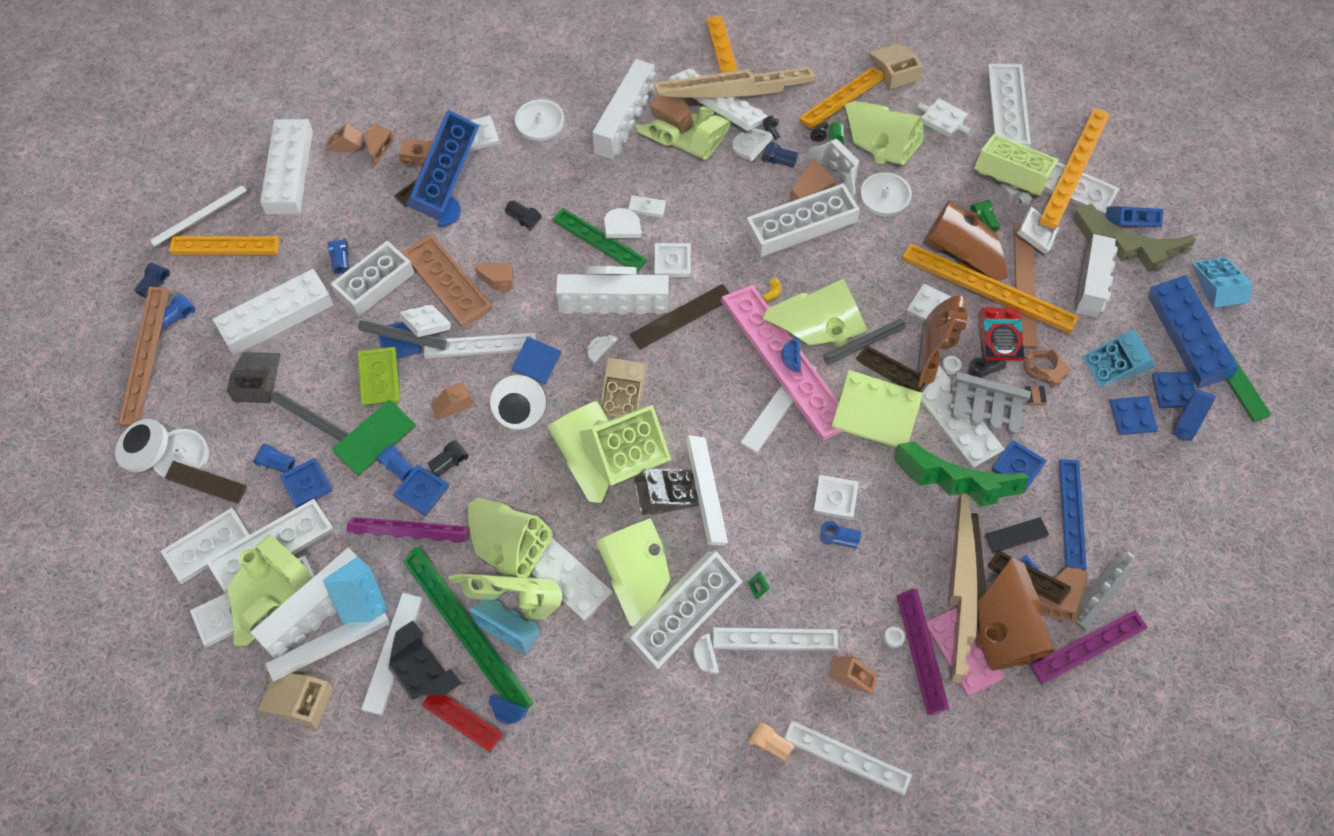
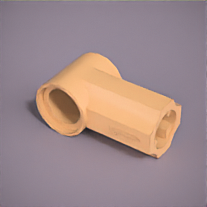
(768, 741)

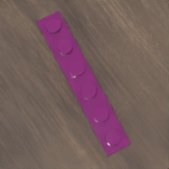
(416, 530)
(1088, 647)
(922, 652)

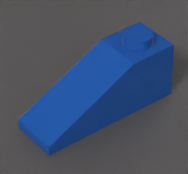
(1135, 216)
(1193, 415)

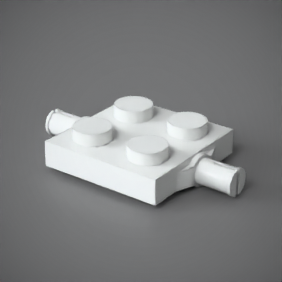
(944, 118)

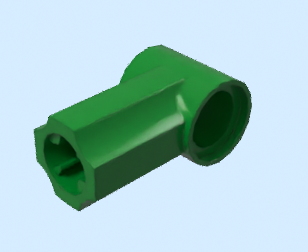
(835, 131)
(984, 212)

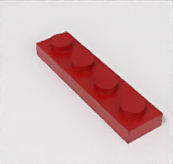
(463, 721)

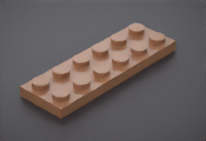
(447, 281)

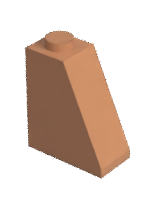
(672, 111)
(811, 181)
(1072, 603)

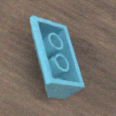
(355, 593)
(505, 625)

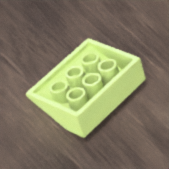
(1015, 164)
(876, 409)
(626, 444)

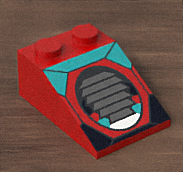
(1001, 333)

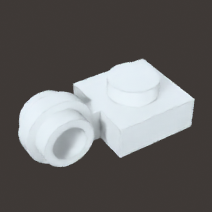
(1011, 191)

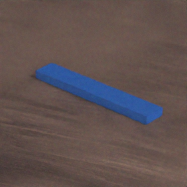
(1072, 514)

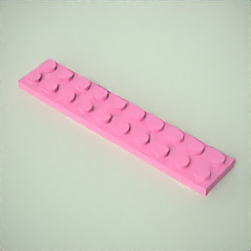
(803, 387)

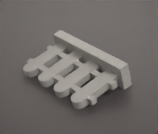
(988, 391)
(1103, 591)

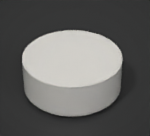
(951, 365)
(894, 637)

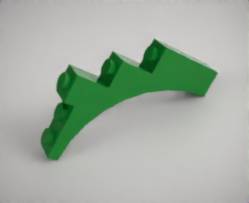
(956, 480)

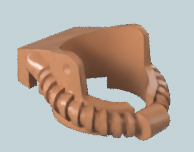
(1053, 376)

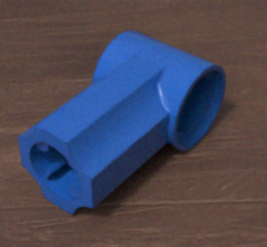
(338, 254)
(179, 308)
(271, 458)
(394, 462)
(842, 535)

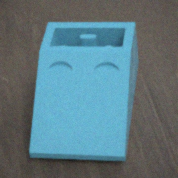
(1223, 282)
(1119, 359)

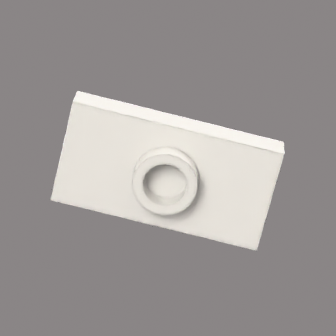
(647, 206)

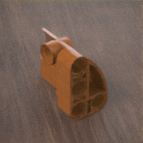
(973, 244)
(940, 331)
(1010, 621)

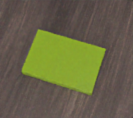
(378, 376)

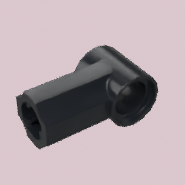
(525, 216)
(985, 367)
(451, 455)

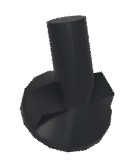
(769, 125)
(819, 133)

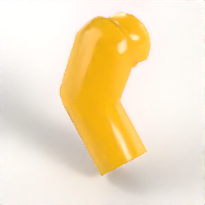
(774, 290)

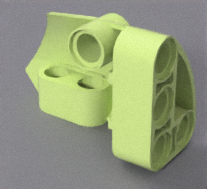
(883, 132)
(698, 139)
(820, 316)
(567, 437)
(507, 537)
(634, 571)
(262, 585)
(536, 596)

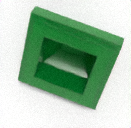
(760, 579)

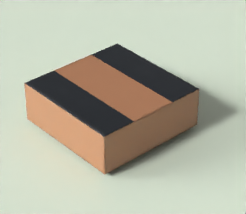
(1037, 395)

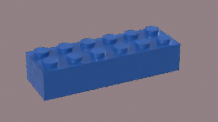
(442, 165)
(1192, 332)

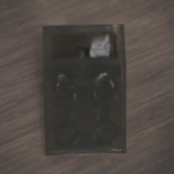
(253, 377)
(665, 490)

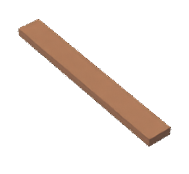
(1026, 283)
(143, 356)

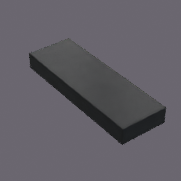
(1016, 535)

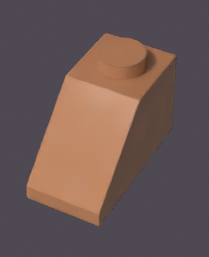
(345, 140)
(378, 141)
(496, 275)
(451, 400)
(852, 673)

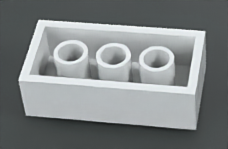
(1096, 276)
(372, 278)

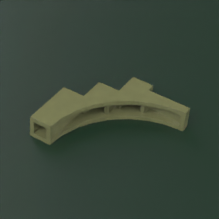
(1150, 251)

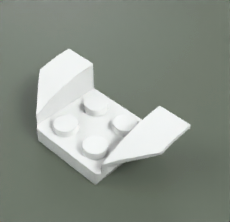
(838, 159)

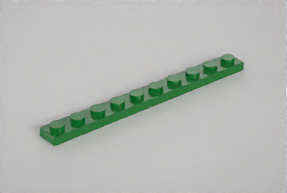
(466, 629)

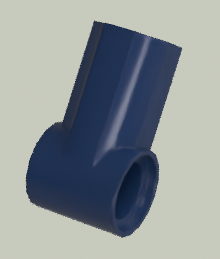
(775, 154)
(153, 277)

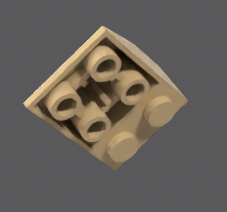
(898, 65)
(622, 386)
(297, 699)

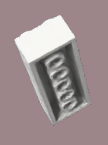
(624, 109)
(286, 166)
(802, 220)
(613, 294)
(273, 312)
(682, 609)
(300, 613)

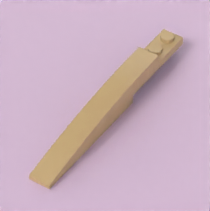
(734, 83)
(963, 588)

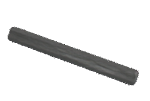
(401, 334)
(863, 341)
(308, 416)

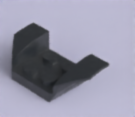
(417, 667)

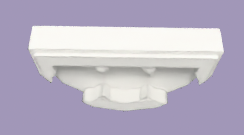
(599, 347)
(704, 655)

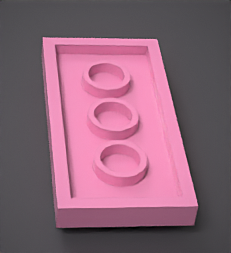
(979, 674)

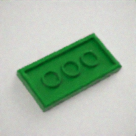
(372, 436)

